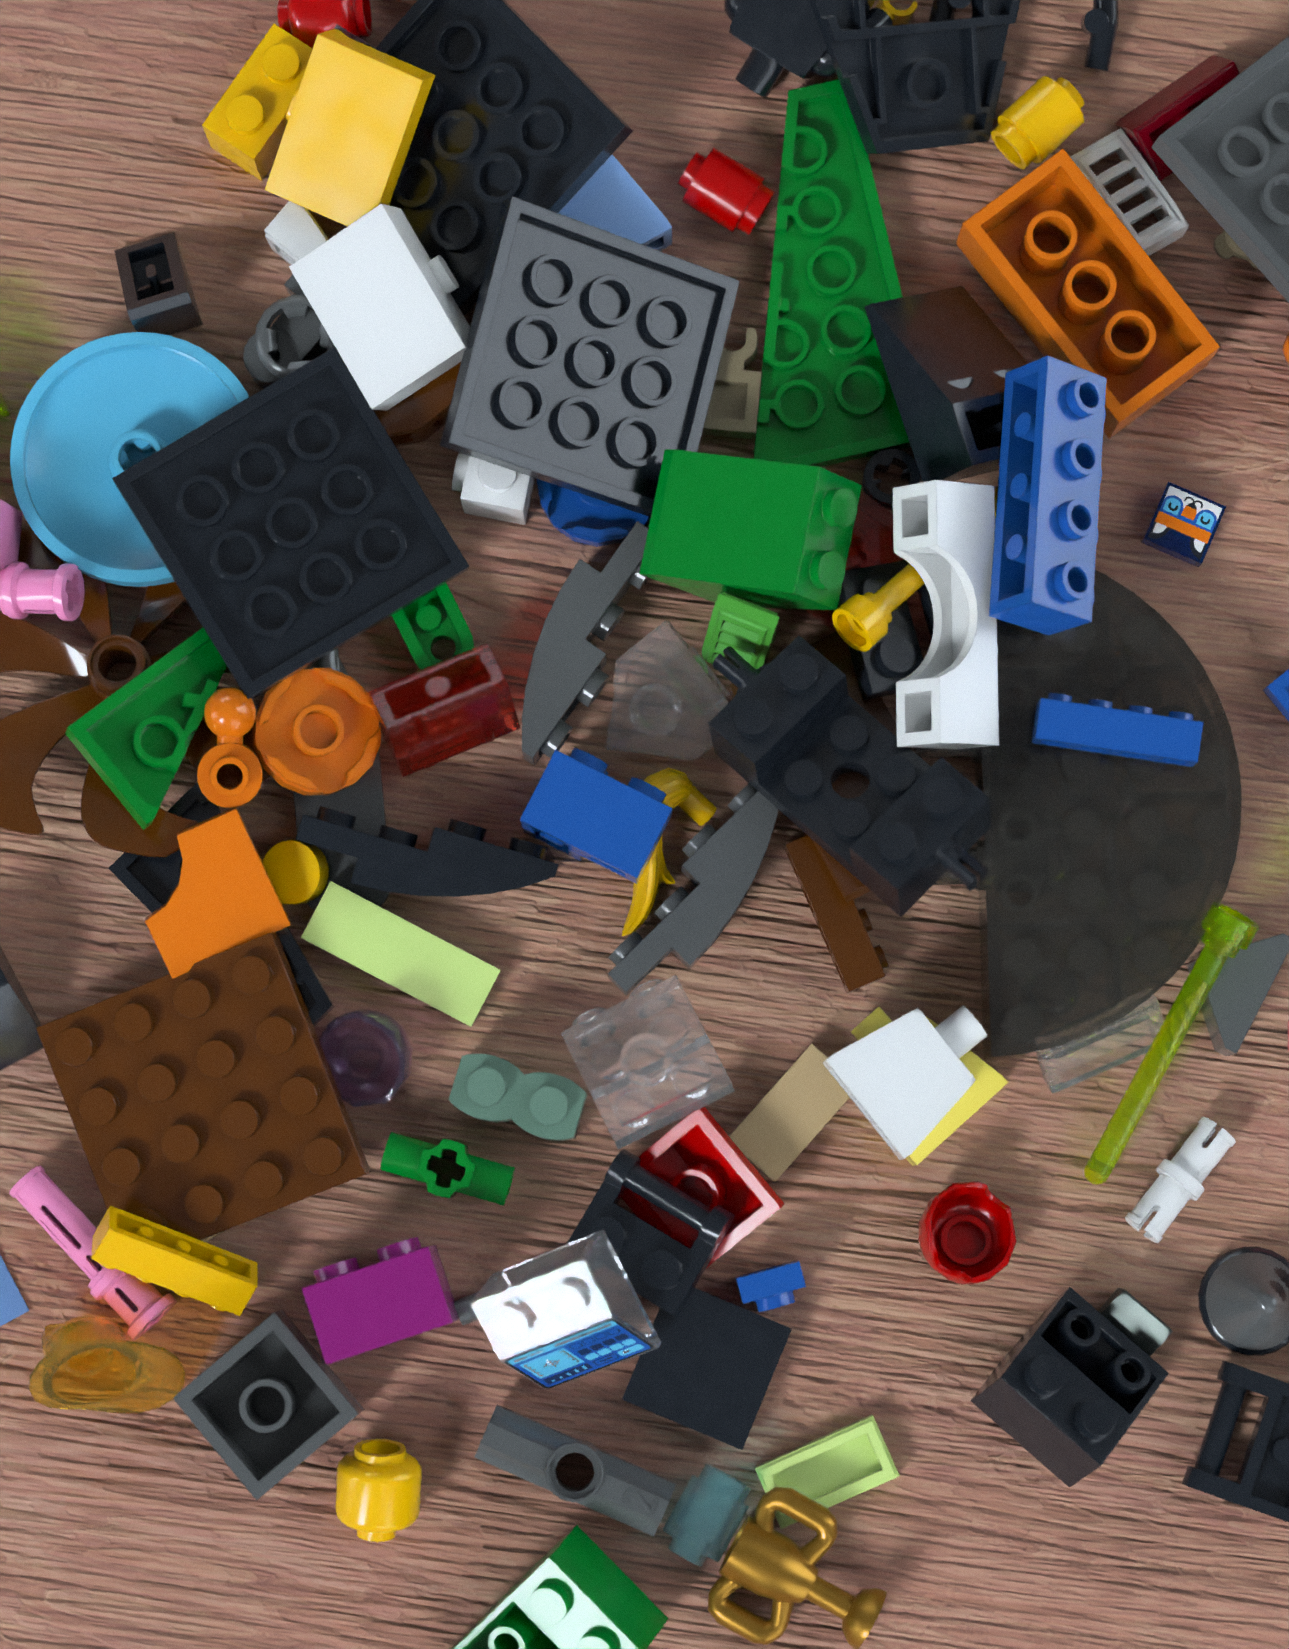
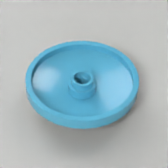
(94, 420)

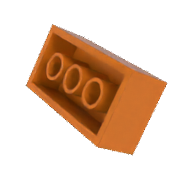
(1086, 288)

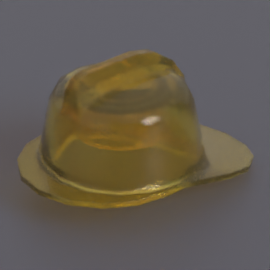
(98, 1368)

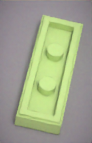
(400, 953)

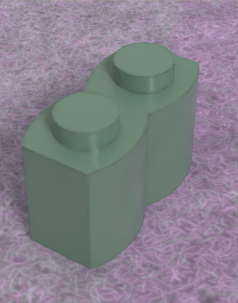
(499, 1093)

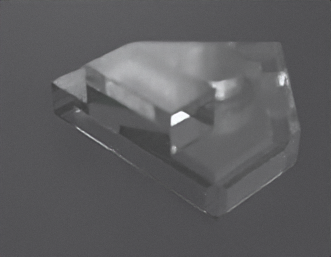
(664, 698)

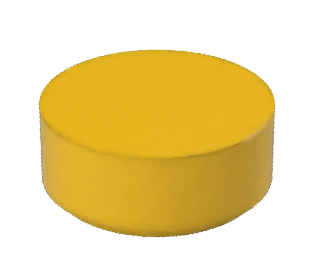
(296, 871)

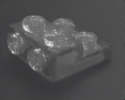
(646, 1060)

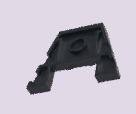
(921, 79)

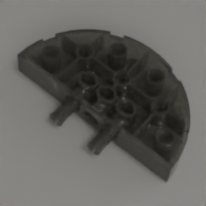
(1089, 853)

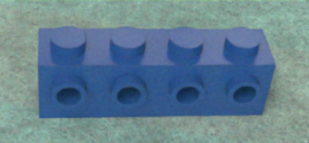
(1048, 496)

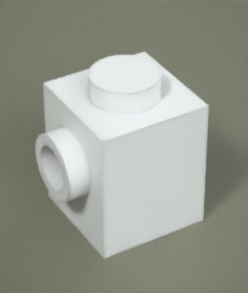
(492, 490)

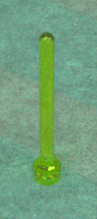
(1223, 938)

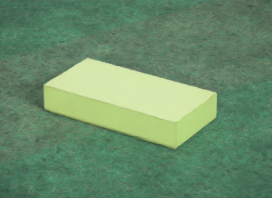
(832, 1466)

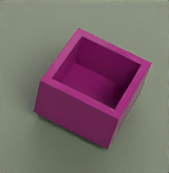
(381, 1302)

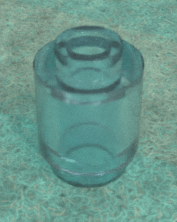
(707, 1515)

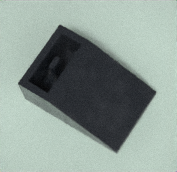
(946, 379)

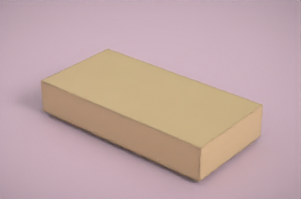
(790, 1115)

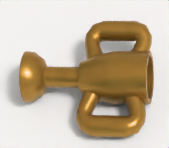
(787, 1574)

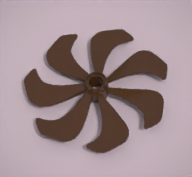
(35, 730)

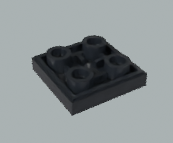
(709, 1367)

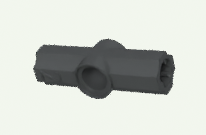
(616, 1489)

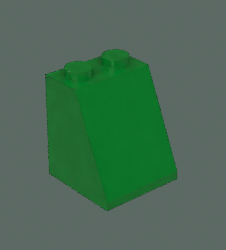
(751, 530)

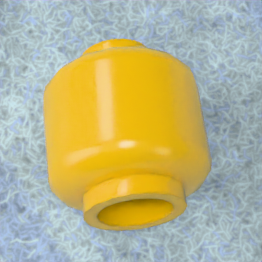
(378, 1489)

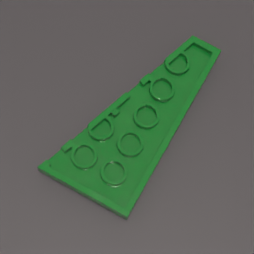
(831, 257)

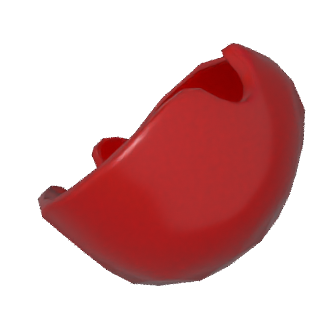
(967, 1233)

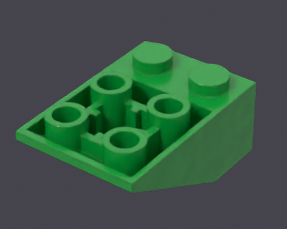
(570, 1602)

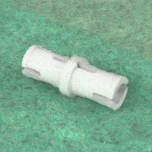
(1180, 1179)

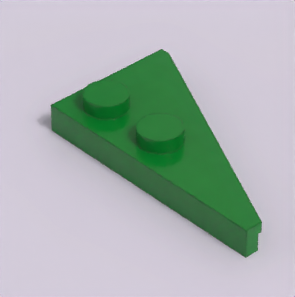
(147, 725)

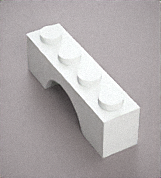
(949, 541)

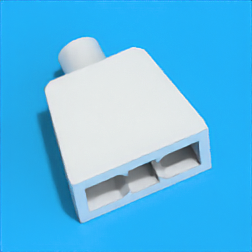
(908, 1074)

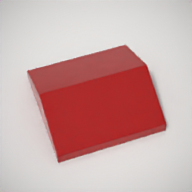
(712, 1169)

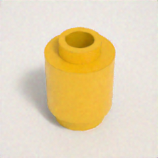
(1038, 121)

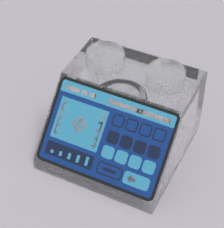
(565, 1313)

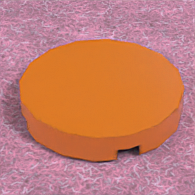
(316, 732)

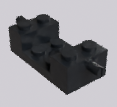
(800, 731)

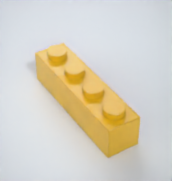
(174, 1261)

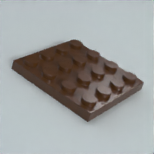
(205, 1094)

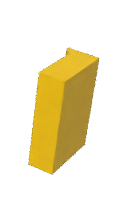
(348, 129)

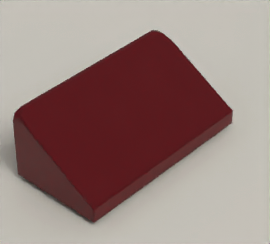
(1173, 103)

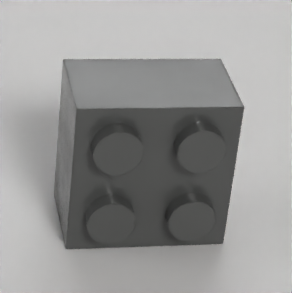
(268, 1403)

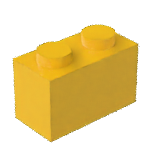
(253, 110)

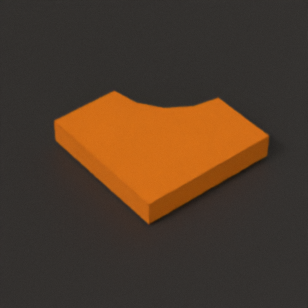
(219, 898)

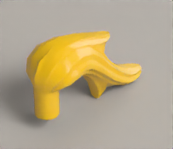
(679, 793)

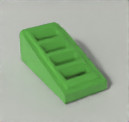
(741, 626)

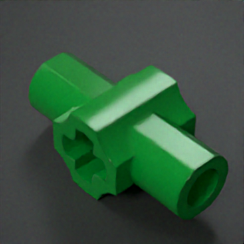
(414, 1157)

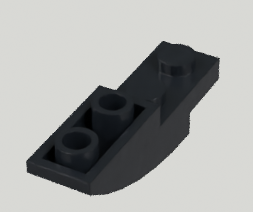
(452, 866)

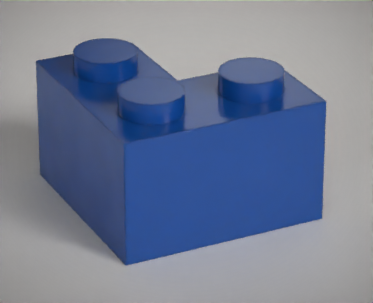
(595, 815)

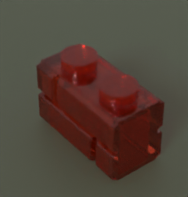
(445, 709)

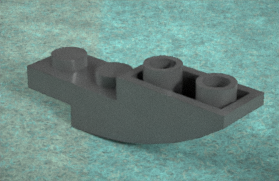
(564, 661)
(723, 871)

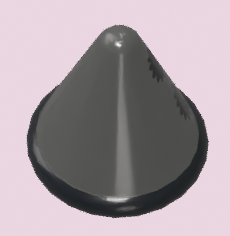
(1247, 1300)

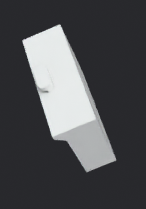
(385, 305)

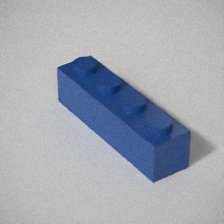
(1117, 731)

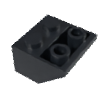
(1070, 1388)

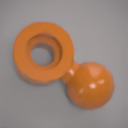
(229, 717)

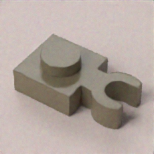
(735, 393)

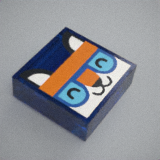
(1183, 524)

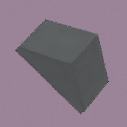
(1241, 991)

